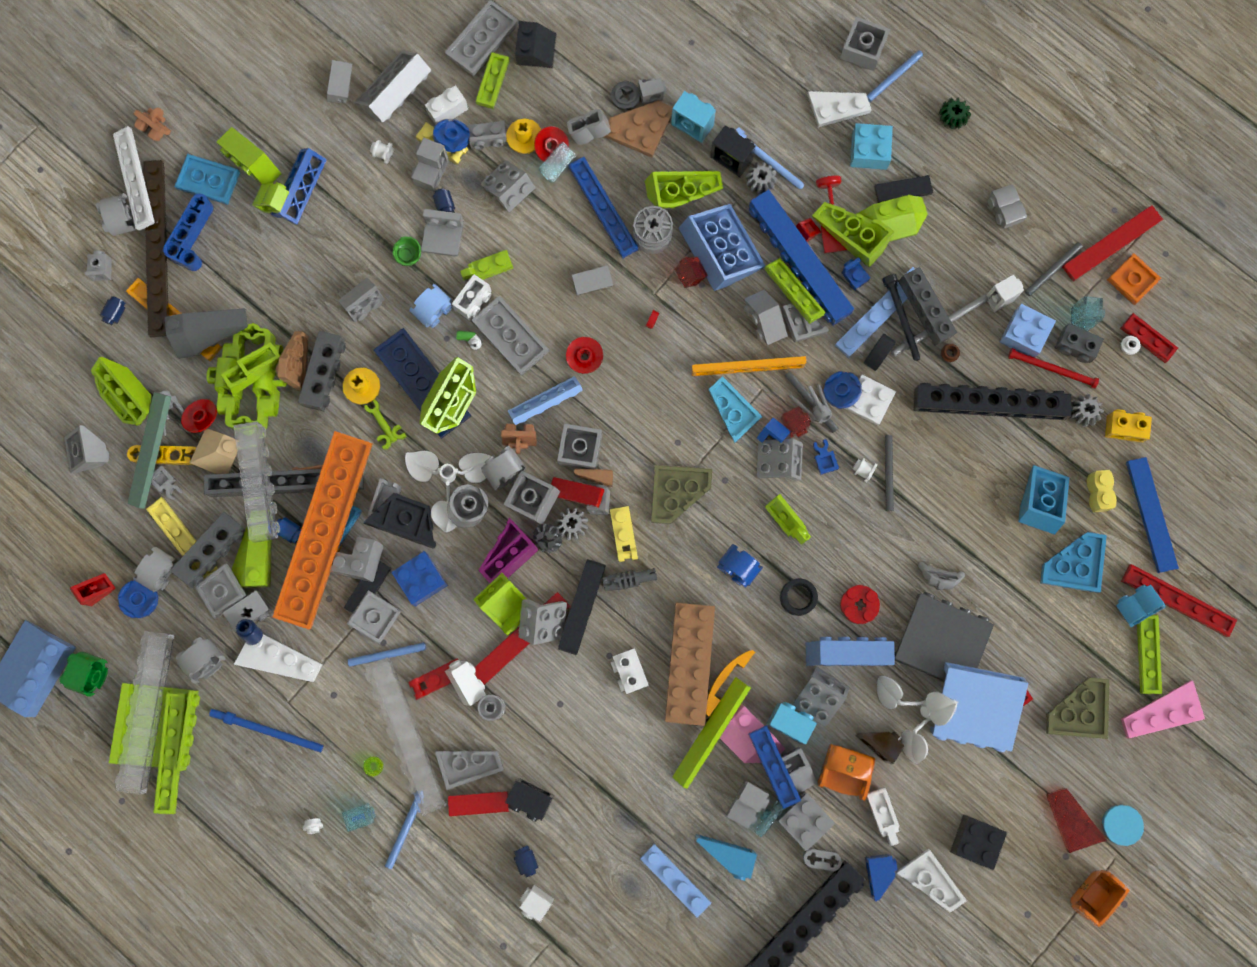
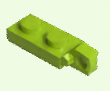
(488, 266)
(788, 519)

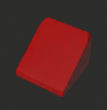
(808, 229)

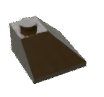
(883, 744)

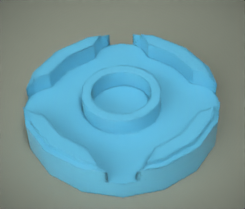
(1122, 825)

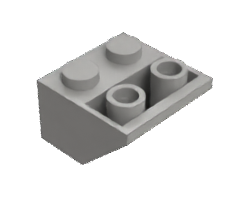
(361, 300)
(799, 769)

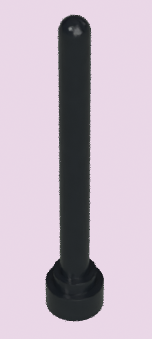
(890, 283)

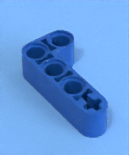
(202, 205)

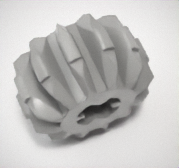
(764, 172)
(1086, 403)
(566, 521)

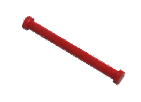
(1093, 382)

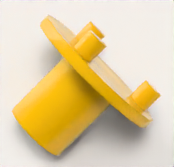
(522, 135)
(361, 386)

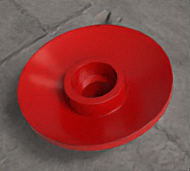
(548, 134)
(583, 346)
(199, 415)

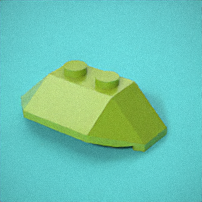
(900, 214)
(121, 391)
(449, 397)

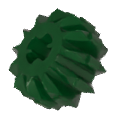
(954, 113)

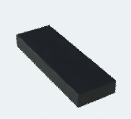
(913, 186)
(363, 586)

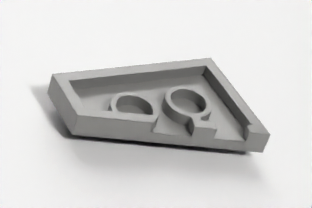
(467, 766)

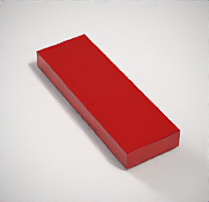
(1149, 338)
(578, 492)
(478, 803)

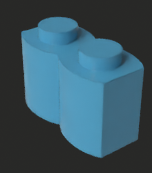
(1140, 605)

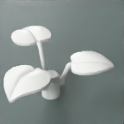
(424, 463)
(935, 708)

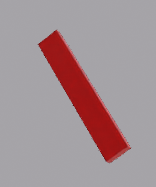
(1112, 243)
(1181, 601)
(506, 651)

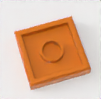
(1134, 279)

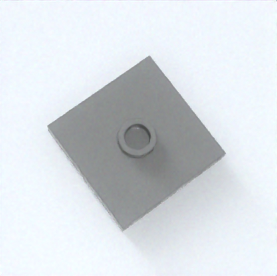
(220, 591)
(373, 617)

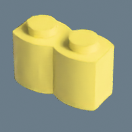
(1102, 495)

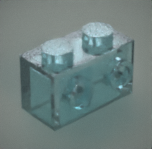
(1087, 312)

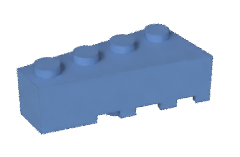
(850, 652)

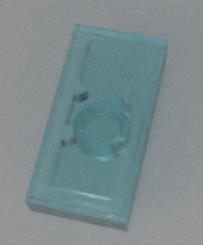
(557, 162)
(768, 819)

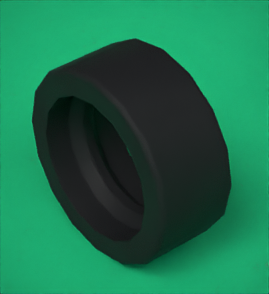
(879, 352)
(813, 597)

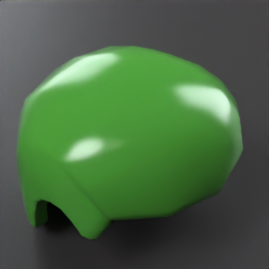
(406, 251)

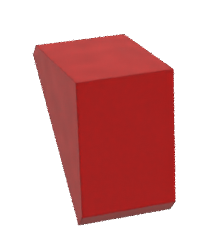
(92, 590)

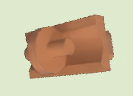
(152, 120)
(519, 439)

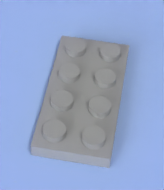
(481, 38)
(510, 335)

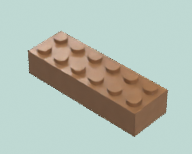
(690, 664)

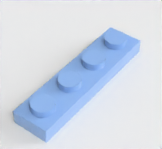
(545, 400)
(675, 880)

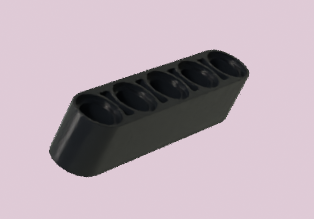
(581, 607)

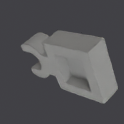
(163, 480)

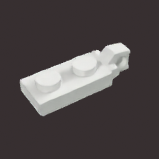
(884, 815)

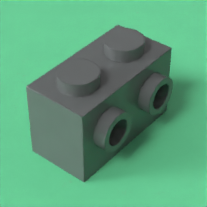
(1079, 343)

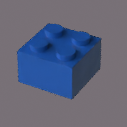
(419, 578)

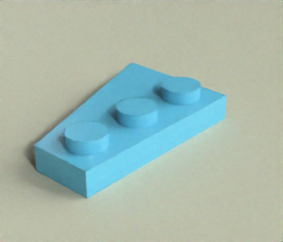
(733, 408)

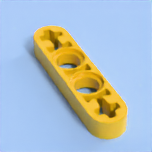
(165, 454)

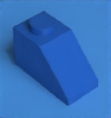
(880, 874)

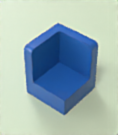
(775, 430)

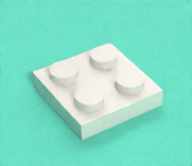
(873, 400)

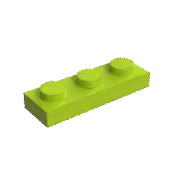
(492, 80)

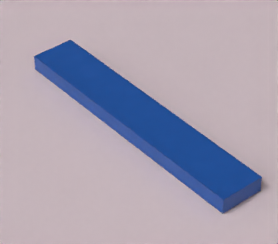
(603, 207)
(1152, 515)

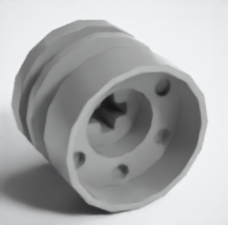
(655, 239)

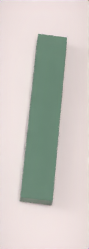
(149, 450)

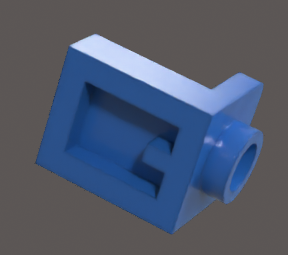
(855, 274)

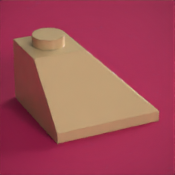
(215, 452)

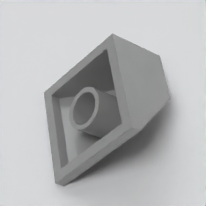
(85, 450)

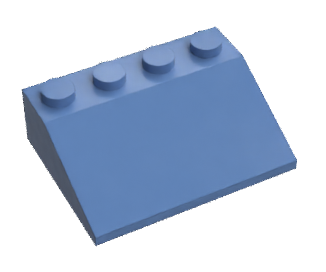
(721, 246)
(31, 668)

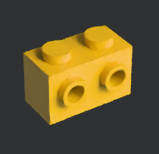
(1128, 426)

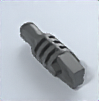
(628, 579)

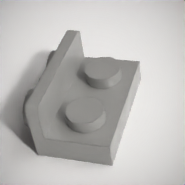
(487, 135)

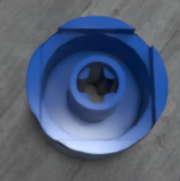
(739, 565)

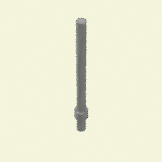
(954, 316)

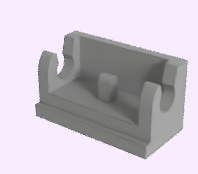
(339, 82)
(592, 280)
(382, 493)

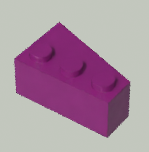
(508, 553)

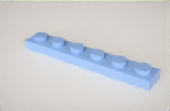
(869, 322)

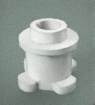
(381, 150)
(864, 469)

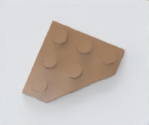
(641, 127)
(293, 361)

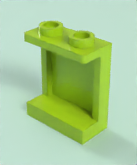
(502, 603)

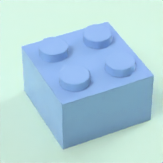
(1027, 331)

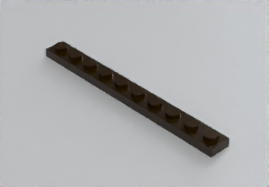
(155, 258)

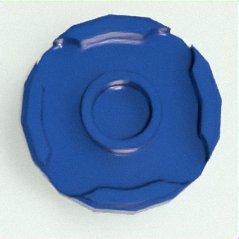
(452, 135)
(842, 389)
(137, 600)

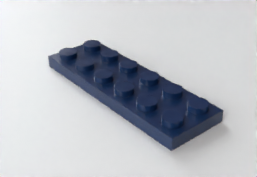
(410, 369)

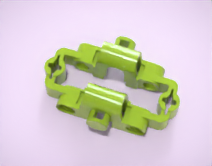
(230, 404)

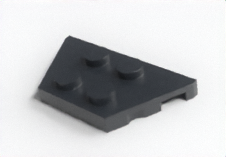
(404, 519)

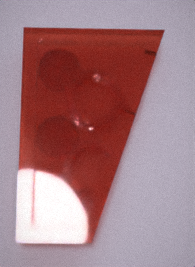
(1073, 822)

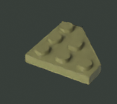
(677, 491)
(1082, 711)

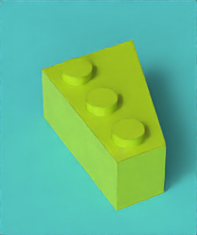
(248, 156)

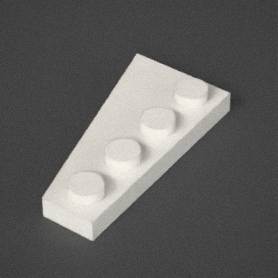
(278, 659)

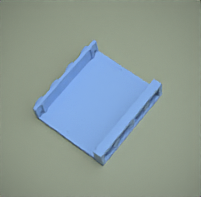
(986, 707)

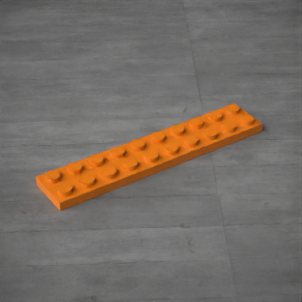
(322, 530)

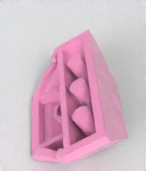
(737, 736)

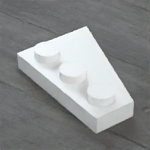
(837, 106)
(933, 880)

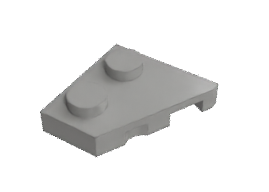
(799, 327)

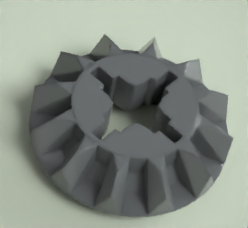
(627, 88)
(551, 533)

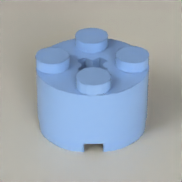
(431, 306)

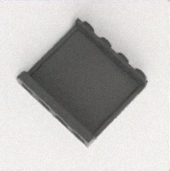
(942, 635)

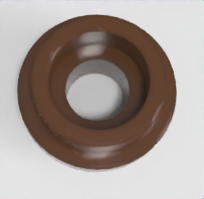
(954, 349)

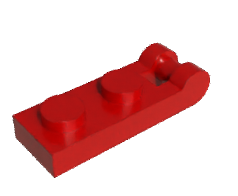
(434, 681)

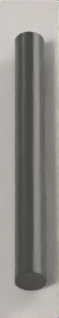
(1053, 269)
(809, 399)
(889, 472)

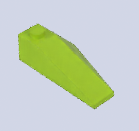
(681, 187)
(858, 234)
(253, 563)

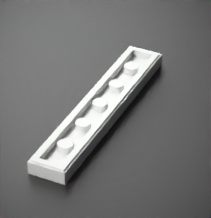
(133, 178)

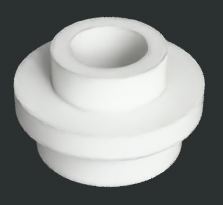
(1125, 345)
(312, 826)

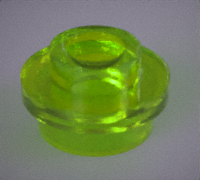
(367, 769)

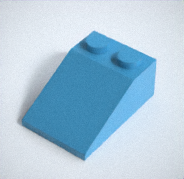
(1044, 500)
(734, 858)

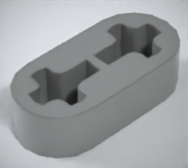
(821, 864)

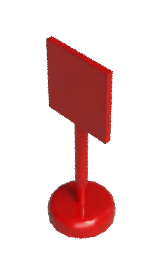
(830, 244)

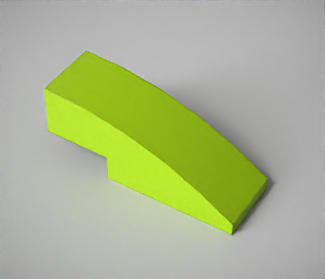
(250, 368)

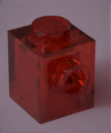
(690, 271)
(796, 422)

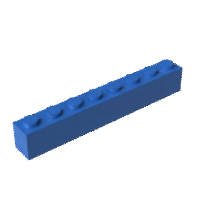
(800, 257)

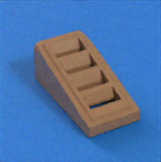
(599, 476)

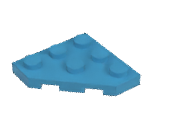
(1078, 564)

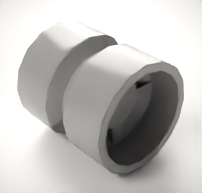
(491, 707)

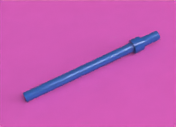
(231, 718)

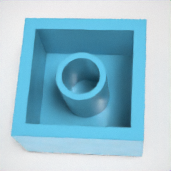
(693, 116)
(871, 146)
(791, 723)

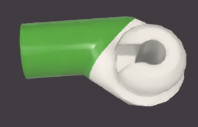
(471, 337)

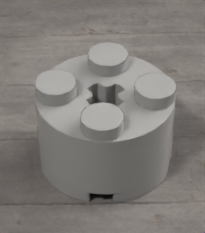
(116, 215)
(502, 469)
(471, 496)
(155, 570)
(200, 660)

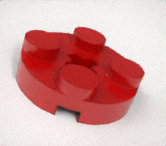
(868, 597)

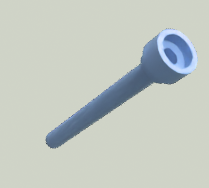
(775, 165)

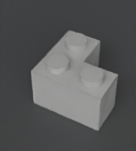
(431, 165)
(767, 316)
(361, 563)
(747, 803)

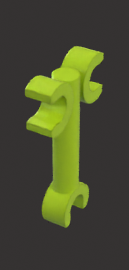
(390, 435)

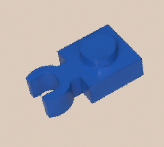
(825, 461)

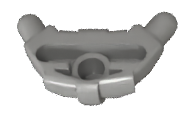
(940, 578)

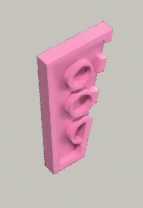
(1171, 710)

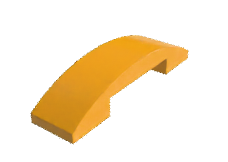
(741, 661)

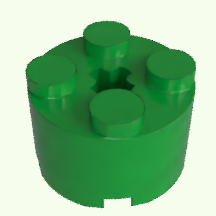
(84, 673)

